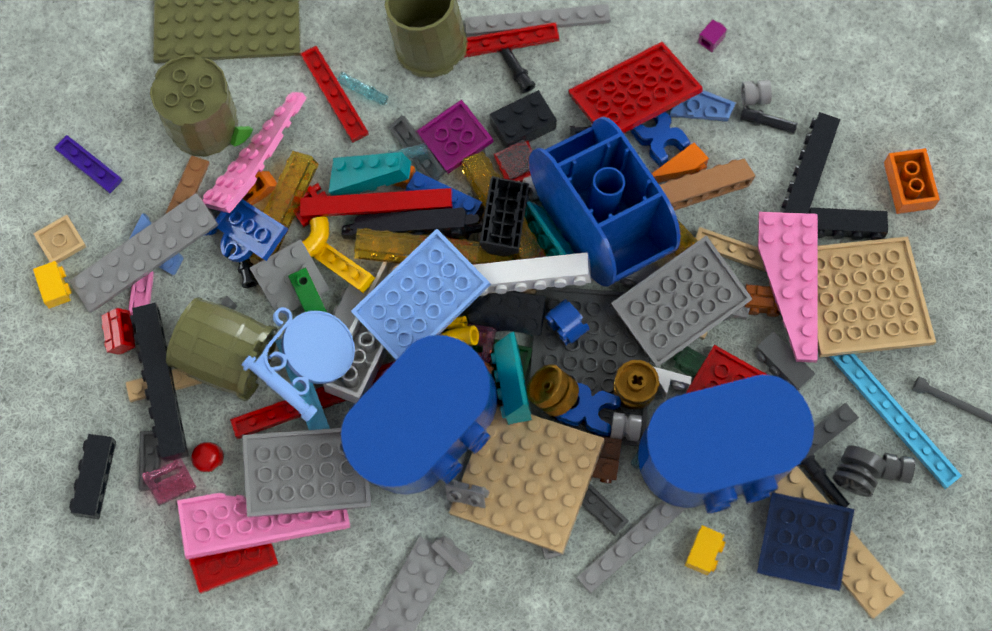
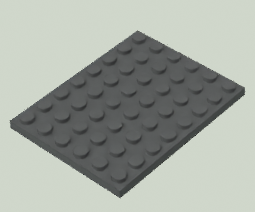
(594, 355)

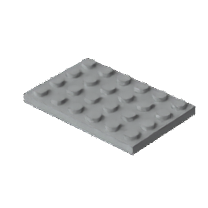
(681, 301)
(300, 474)

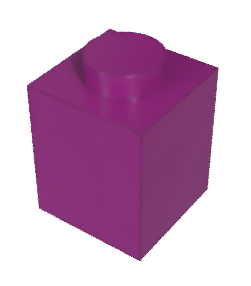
(712, 35)

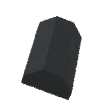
(504, 216)

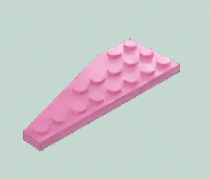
(241, 173)
(791, 263)
(221, 525)

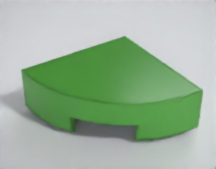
(240, 135)

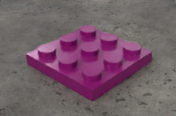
(455, 136)

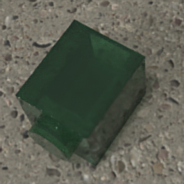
(689, 361)

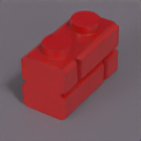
(118, 331)

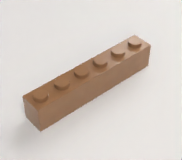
(708, 183)

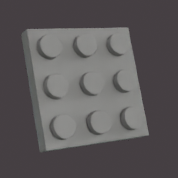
(274, 280)

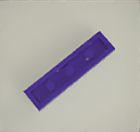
(88, 164)

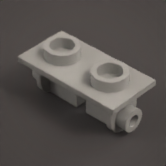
(459, 492)

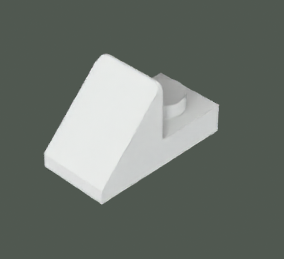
(668, 378)

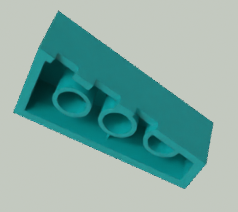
(367, 172)

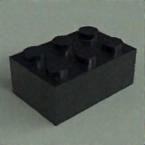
(523, 119)

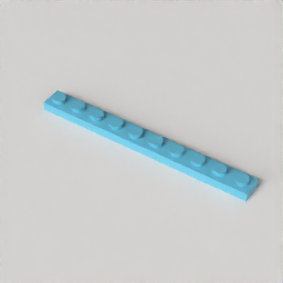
(897, 419)

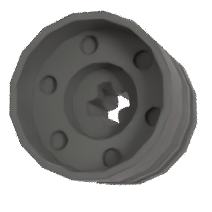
(859, 471)

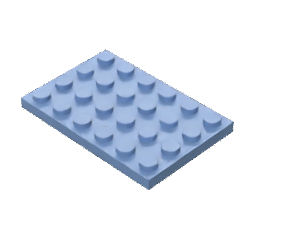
(421, 295)

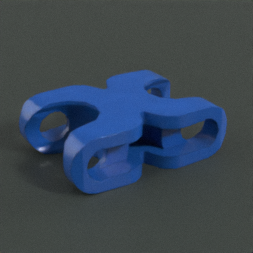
(660, 137)
(588, 410)

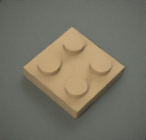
(59, 240)

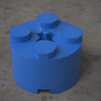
(567, 321)

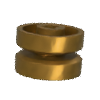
(645, 381)
(552, 390)

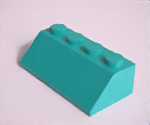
(546, 232)
(511, 379)

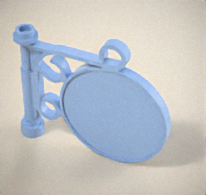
(315, 349)

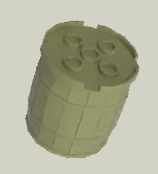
(427, 35)
(194, 105)
(214, 343)

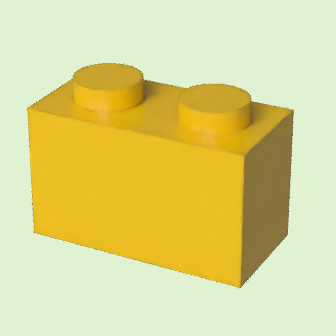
(52, 284)
(704, 550)

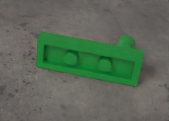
(306, 291)

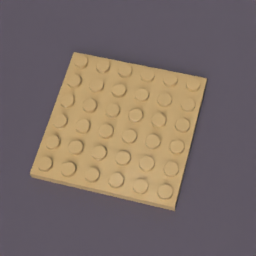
(870, 298)
(533, 479)

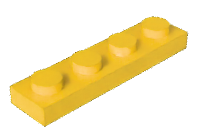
(345, 268)

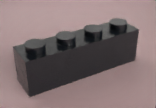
(851, 223)
(93, 476)

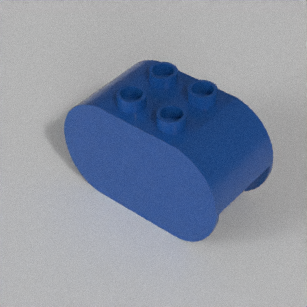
(605, 201)
(421, 416)
(725, 443)

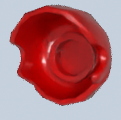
(207, 456)

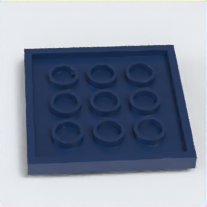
(805, 541)

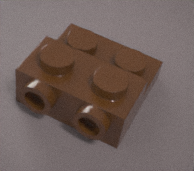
(608, 460)

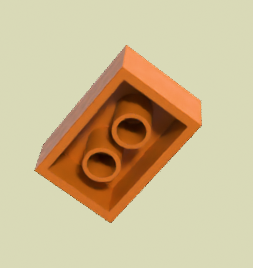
(911, 181)

